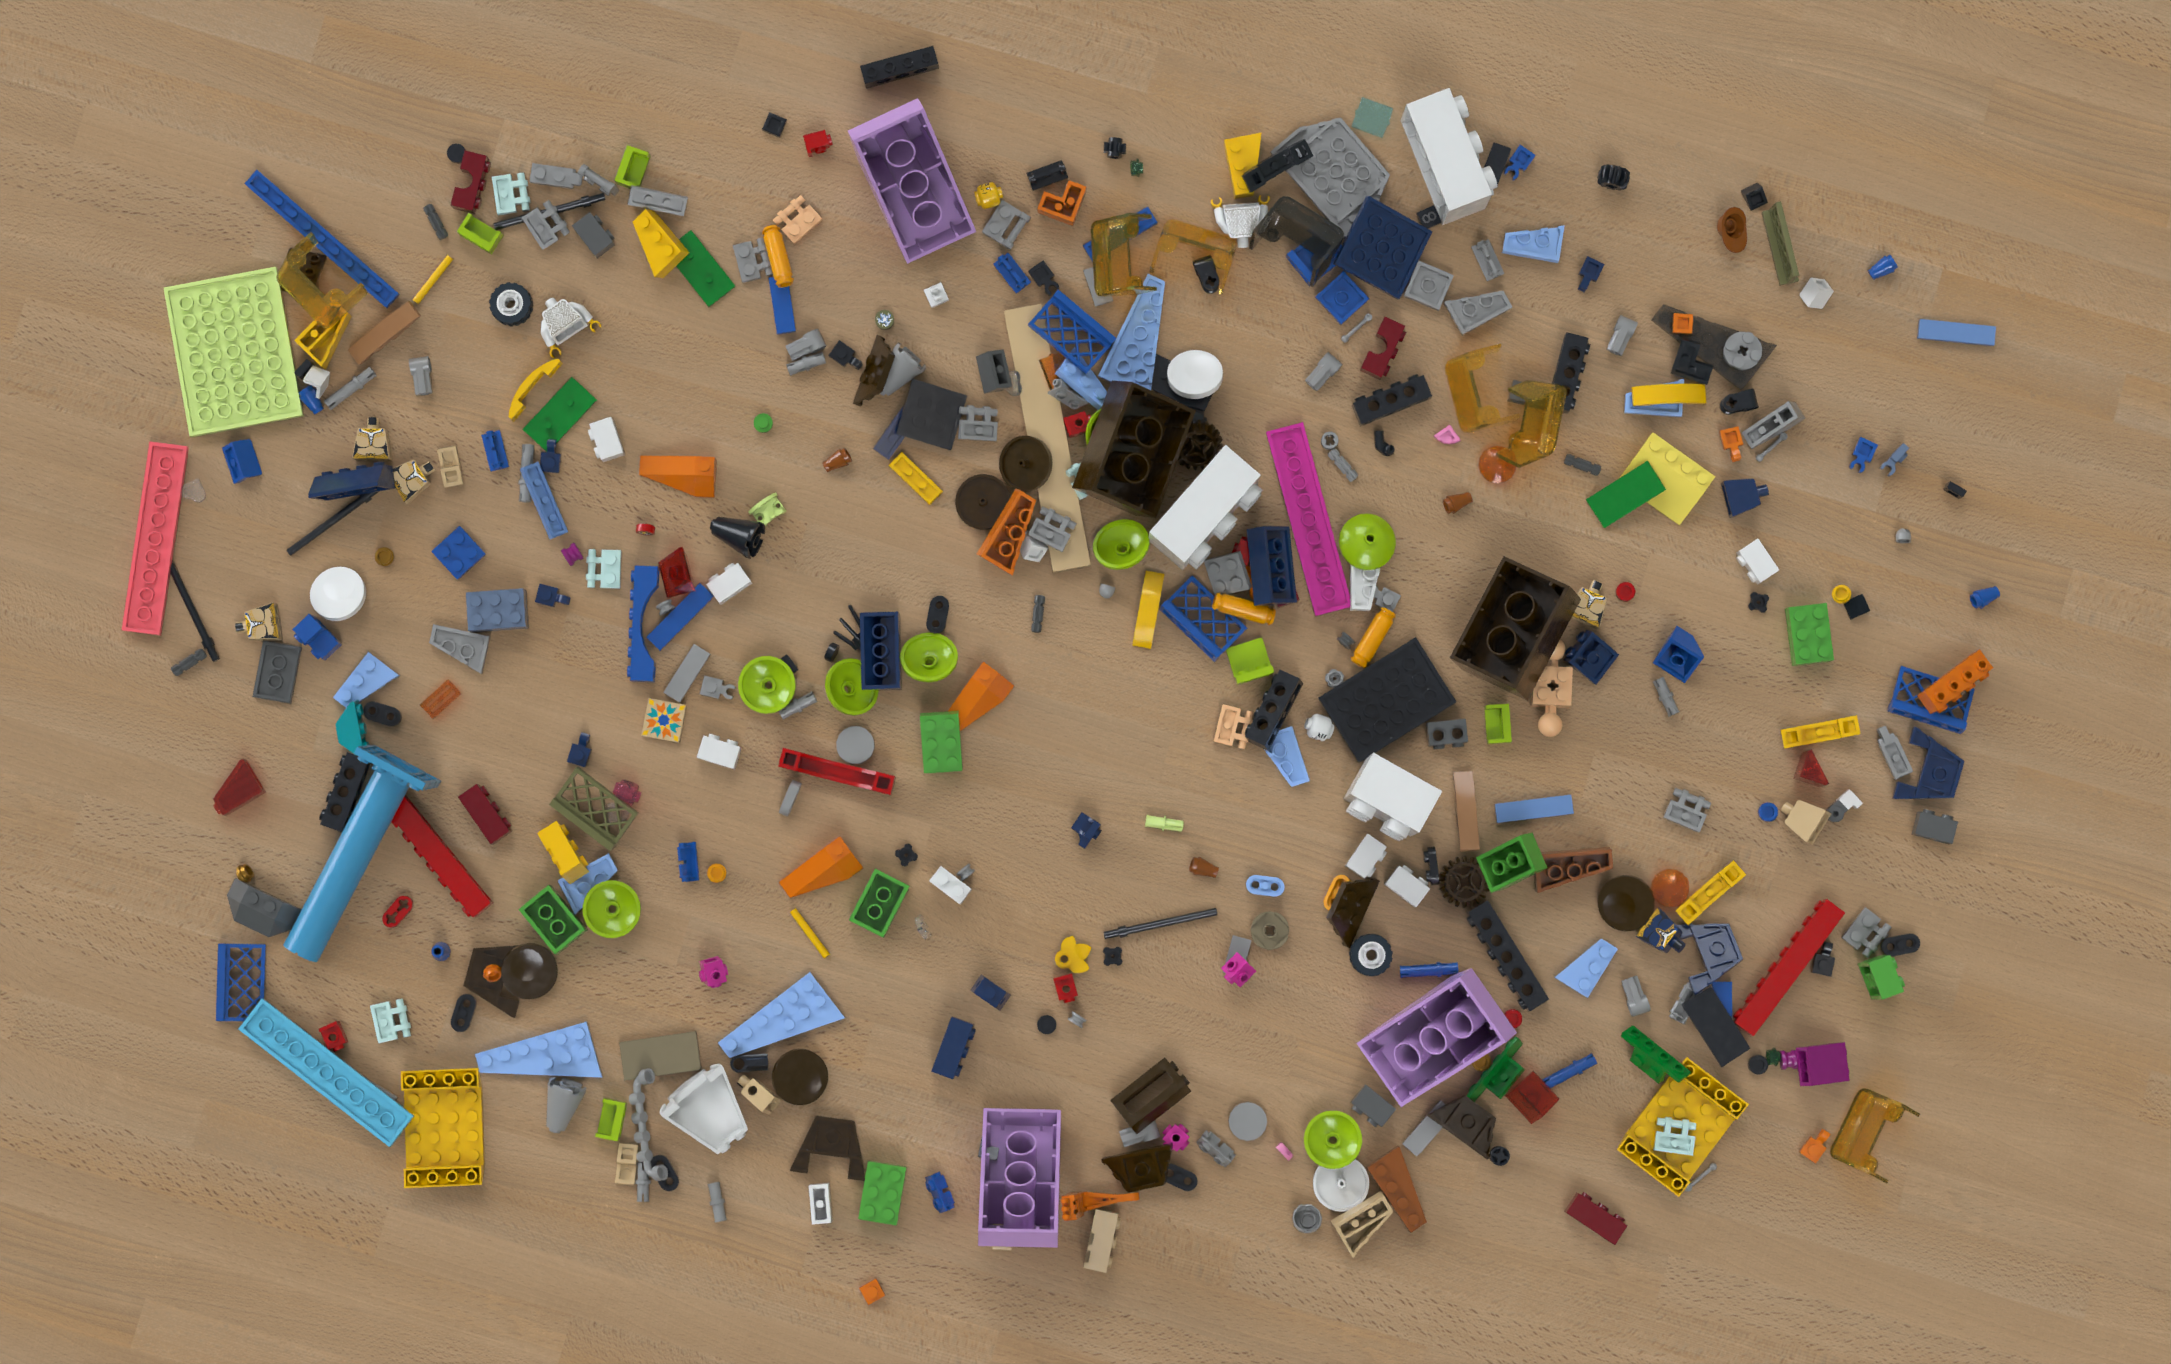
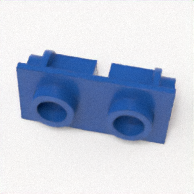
(1011, 272)
(495, 450)
(689, 870)
(935, 1184)

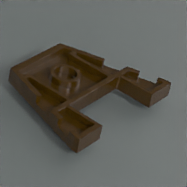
(489, 990)
(831, 1138)

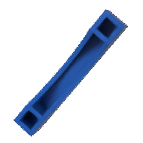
(645, 584)

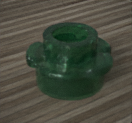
(1136, 167)
(1773, 1056)

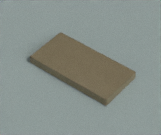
(661, 1054)

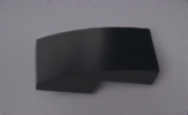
(1497, 159)

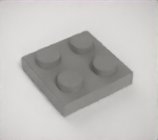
(1428, 285)
(1228, 573)

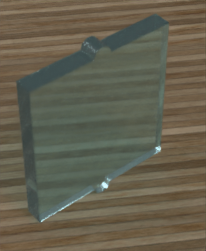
(1372, 117)

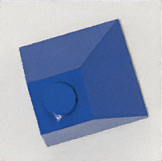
(1679, 655)

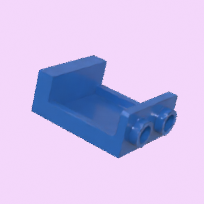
(1301, 261)

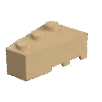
(1362, 1221)
(1101, 1240)

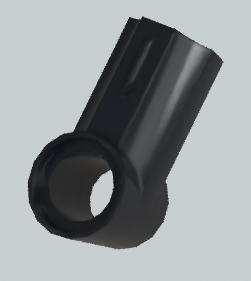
(752, 1062)

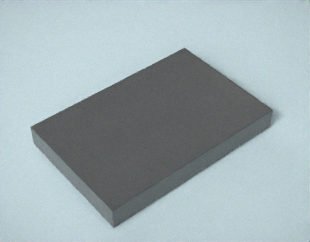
(277, 672)

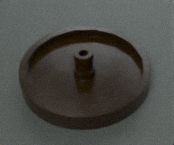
(1025, 463)
(981, 501)
(1626, 903)
(529, 971)
(799, 1077)

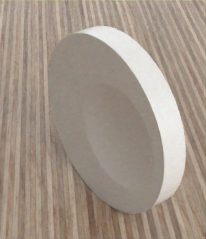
(1195, 374)
(338, 593)
(1341, 1187)

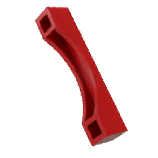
(837, 771)

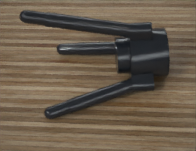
(856, 645)

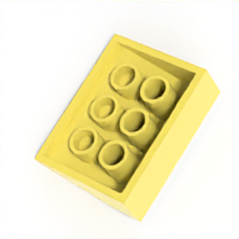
(1680, 475)

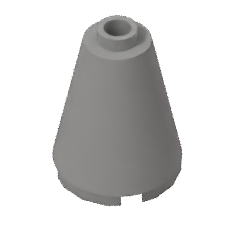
(903, 369)
(562, 1102)

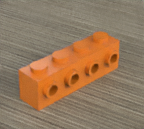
(1955, 681)

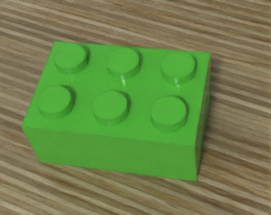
(1809, 634)
(941, 742)
(1511, 862)
(879, 903)
(553, 919)
(1881, 977)
(882, 1192)

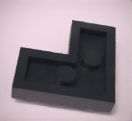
(1687, 365)

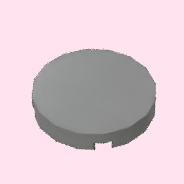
(855, 745)
(1247, 1121)

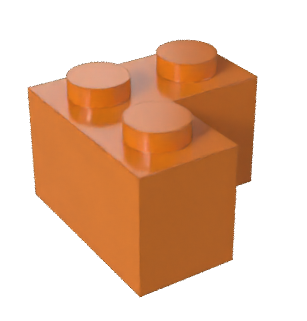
(1064, 208)

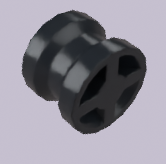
(1503, 1156)

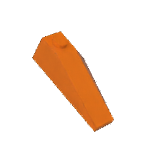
(685, 473)
(980, 695)
(825, 868)

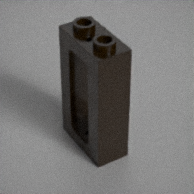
(1160, 1103)

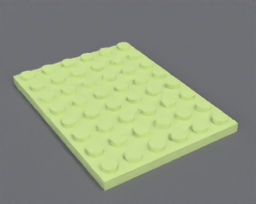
(233, 352)

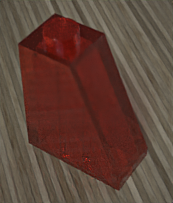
(238, 789)

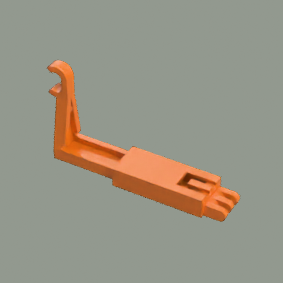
(1076, 1203)

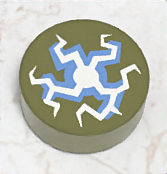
(884, 319)

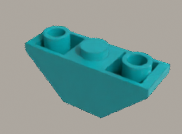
(350, 727)

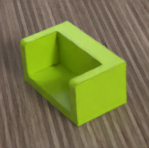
(632, 167)
(479, 233)
(1498, 723)
(611, 1119)

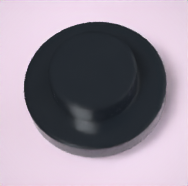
(1046, 1024)

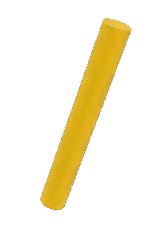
(432, 280)
(809, 932)

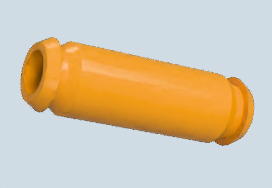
(777, 256)
(1243, 609)
(1373, 637)

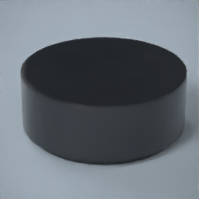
(455, 153)
(831, 652)
(1758, 1064)

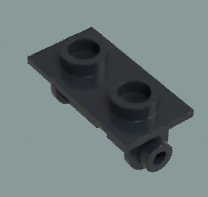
(1047, 175)

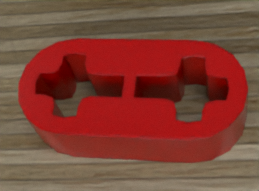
(401, 914)

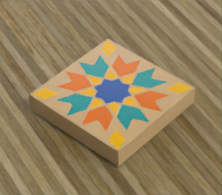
(664, 720)

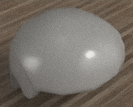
(1306, 1218)

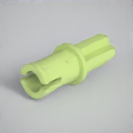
(1164, 823)

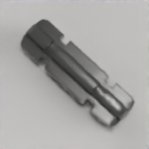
(435, 221)
(1582, 464)
(1038, 613)
(188, 662)

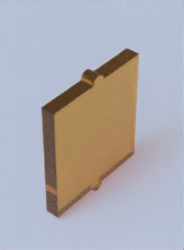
(1050, 365)

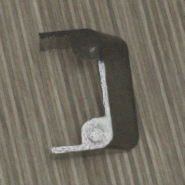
(1303, 227)

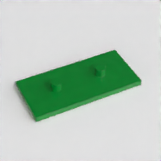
(703, 271)
(560, 413)
(1626, 494)

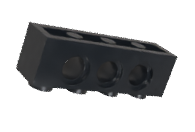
(899, 67)
(1571, 343)
(1366, 416)
(1266, 737)
(347, 803)

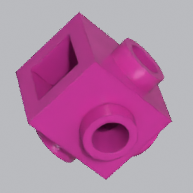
(1238, 970)
(713, 972)
(1179, 1130)

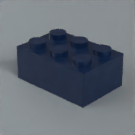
(953, 1048)

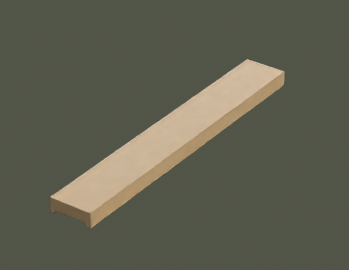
(1045, 421)

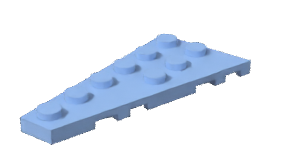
(1136, 344)
(791, 1013)
(553, 1054)

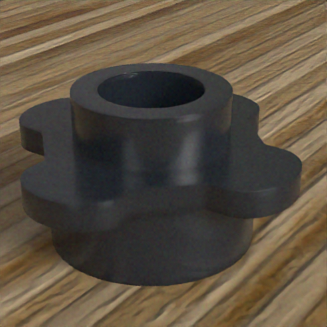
(1758, 597)
(901, 854)
(1108, 952)

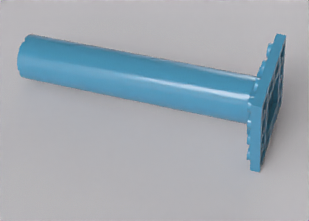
(354, 849)

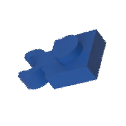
(1521, 160)
(1864, 452)

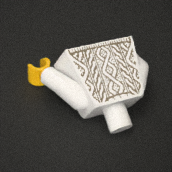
(1240, 219)
(563, 321)

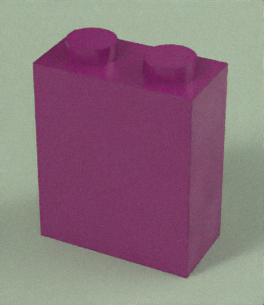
(1822, 1064)

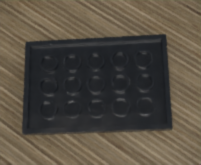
(1387, 700)

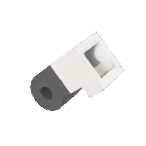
(1843, 804)

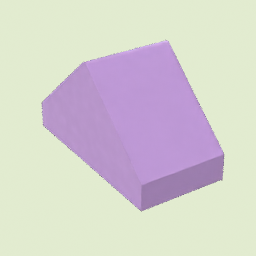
(911, 180)
(1436, 1036)
(1023, 1181)

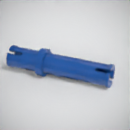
(1429, 970)
(1573, 1069)

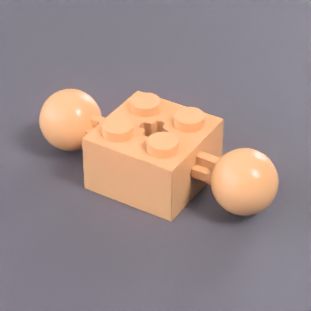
(1561, 697)

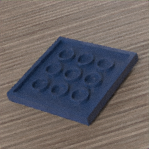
(1382, 247)

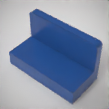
(241, 460)

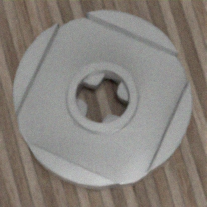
(1753, 352)

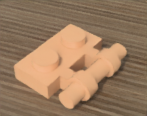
(801, 224)
(1227, 726)

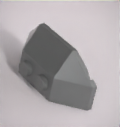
(260, 909)

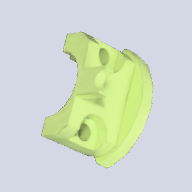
(767, 509)

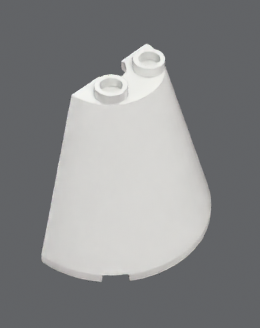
(707, 1109)

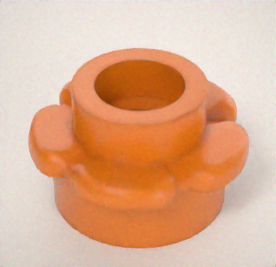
(492, 973)

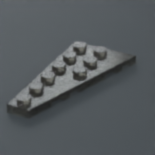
(1712, 339)

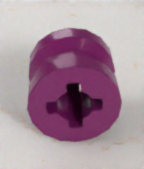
(572, 554)
(1788, 1060)

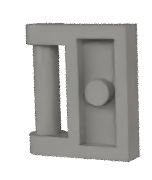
(592, 177)
(1000, 222)

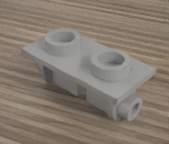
(1487, 260)
(1068, 397)
(1678, 1012)
(1208, 1143)

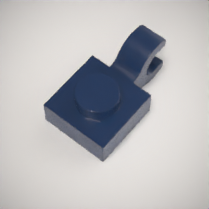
(1590, 271)
(550, 460)
(549, 596)
(579, 753)

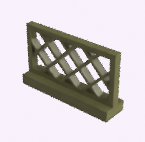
(1780, 244)
(582, 820)

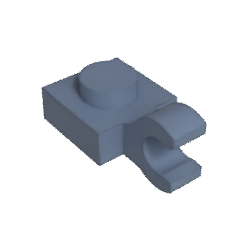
(1898, 456)

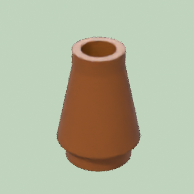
(837, 460)
(1456, 502)
(1203, 868)

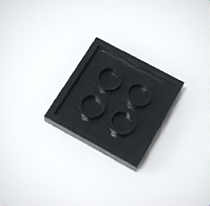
(931, 414)

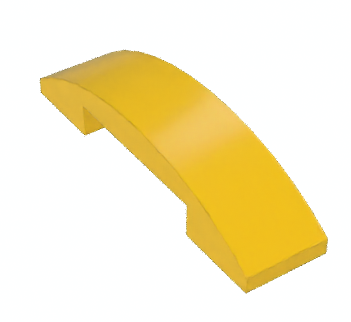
(549, 369)
(1668, 394)
(1148, 609)
(1820, 732)
(1710, 892)

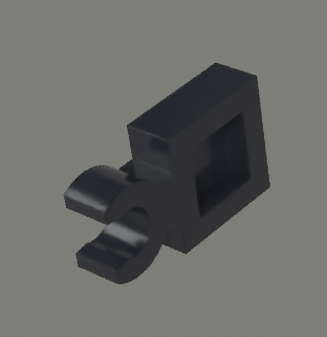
(1042, 276)

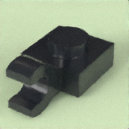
(844, 354)
(1823, 963)

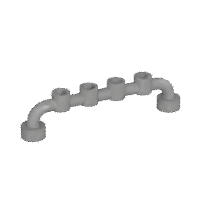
(637, 1098)

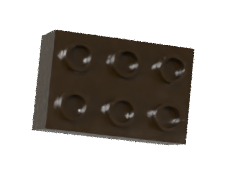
(1133, 449)
(1515, 628)

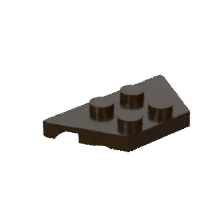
(876, 371)
(1350, 908)
(1467, 1123)
(1141, 1168)

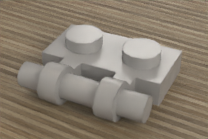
(541, 229)
(747, 261)
(978, 430)
(1049, 534)
(1684, 815)
(1860, 930)

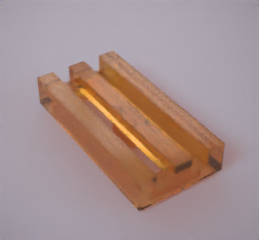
(443, 696)

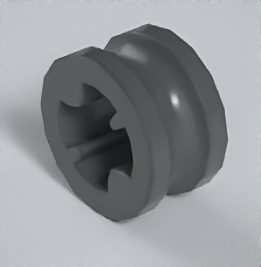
(1346, 640)

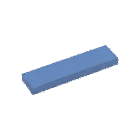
(1956, 332)
(544, 500)
(1534, 808)

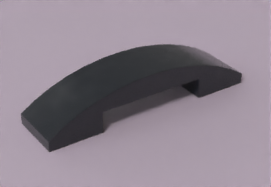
(1276, 164)

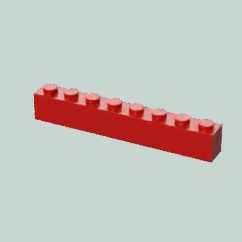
(440, 859)
(1788, 967)

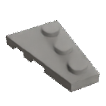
(1477, 310)
(462, 645)

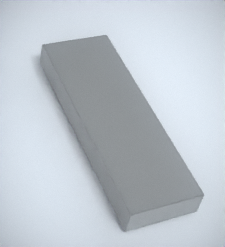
(657, 200)
(687, 673)
(1423, 1133)

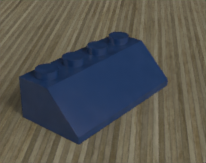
(352, 482)
(1271, 565)
(880, 651)

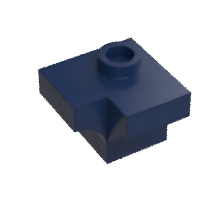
(1086, 829)

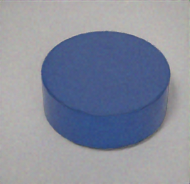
(1768, 812)

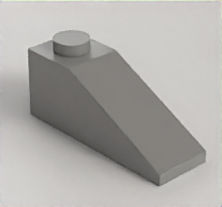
(1773, 424)

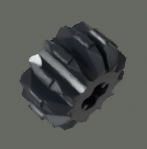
(1613, 177)

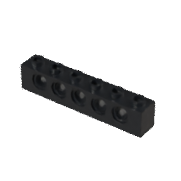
(1537, 994)

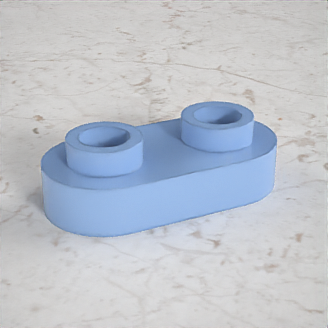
(1265, 885)

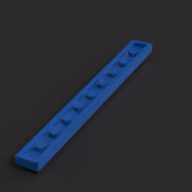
(327, 243)

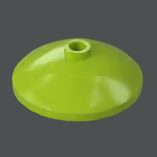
(1119, 537)
(1361, 552)
(925, 650)
(848, 674)
(753, 684)
(597, 912)
(1335, 1125)

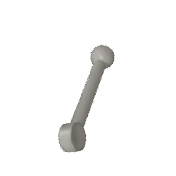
(1368, 317)
(1783, 436)
(1712, 1167)

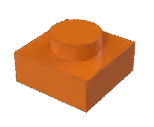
(1682, 323)
(872, 1291)

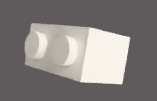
(606, 439)
(1756, 561)
(728, 583)
(719, 752)
(1366, 856)
(950, 885)
(1407, 885)
(820, 1203)

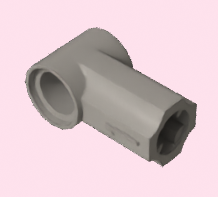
(1622, 332)
(810, 343)
(1326, 367)
(420, 370)
(1636, 999)
(1130, 1137)

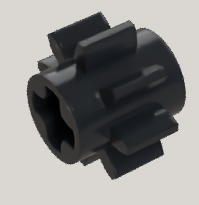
(1114, 148)

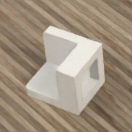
(1816, 293)
(318, 378)
(1032, 549)

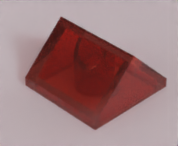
(676, 574)
(1809, 770)
(1532, 1097)

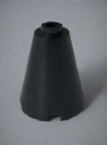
(739, 534)

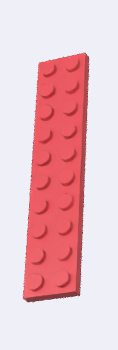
(155, 538)

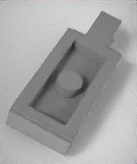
(1893, 753)

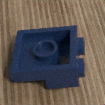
(1590, 656)

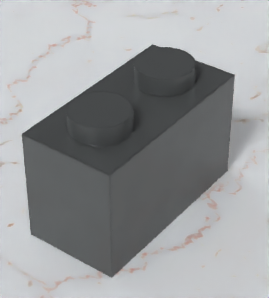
(593, 234)
(993, 371)
(1935, 827)
(1373, 1106)

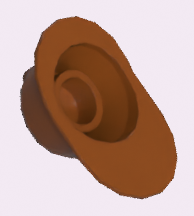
(1733, 229)

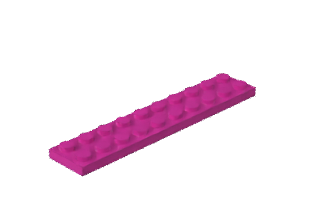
(1309, 519)

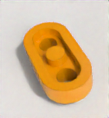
(1333, 889)

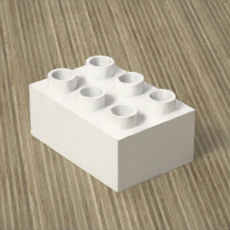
(1448, 155)
(1206, 509)
(1391, 796)

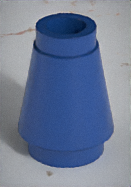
(1883, 267)
(309, 398)
(1983, 597)
(445, 951)

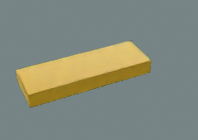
(915, 478)

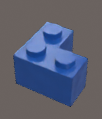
(317, 636)

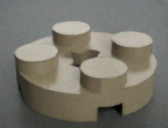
(1268, 941)

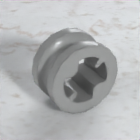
(1335, 440)
(665, 607)
(965, 872)
(1077, 1019)

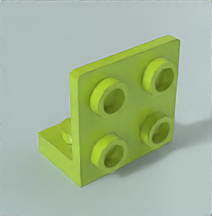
(1249, 661)

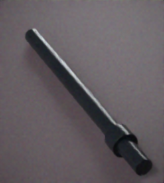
(585, 201)
(330, 522)
(207, 641)
(1123, 931)

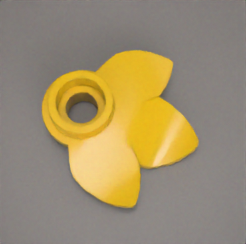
(1076, 955)

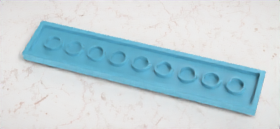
(326, 1072)

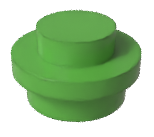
(763, 423)

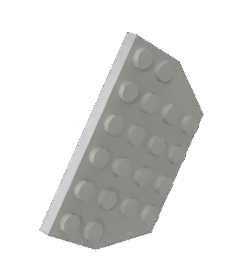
(1338, 172)

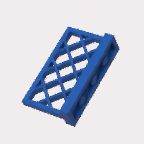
(1083, 320)
(1189, 626)
(1921, 714)
(223, 976)

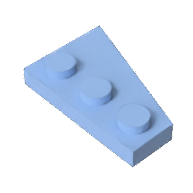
(1536, 244)
(1084, 384)
(1669, 410)
(364, 680)
(1288, 757)
(599, 871)
(1588, 968)

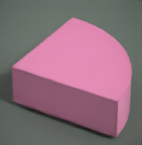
(1447, 436)
(1284, 1151)

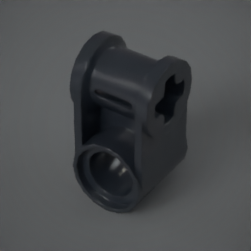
(1206, 271)
(1742, 402)

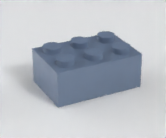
(497, 610)

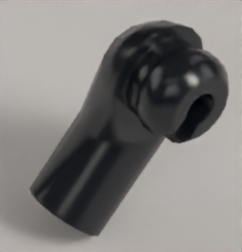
(1381, 446)

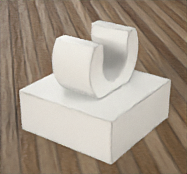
(936, 295)

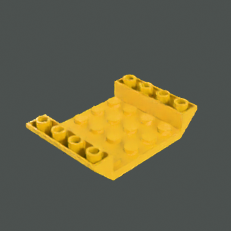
(1695, 1098)
(446, 1130)

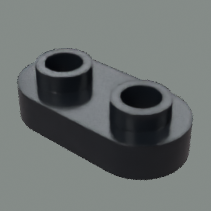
(937, 614)
(382, 713)
(1432, 874)
(1899, 944)
(463, 1012)
(671, 1173)
(1178, 1178)

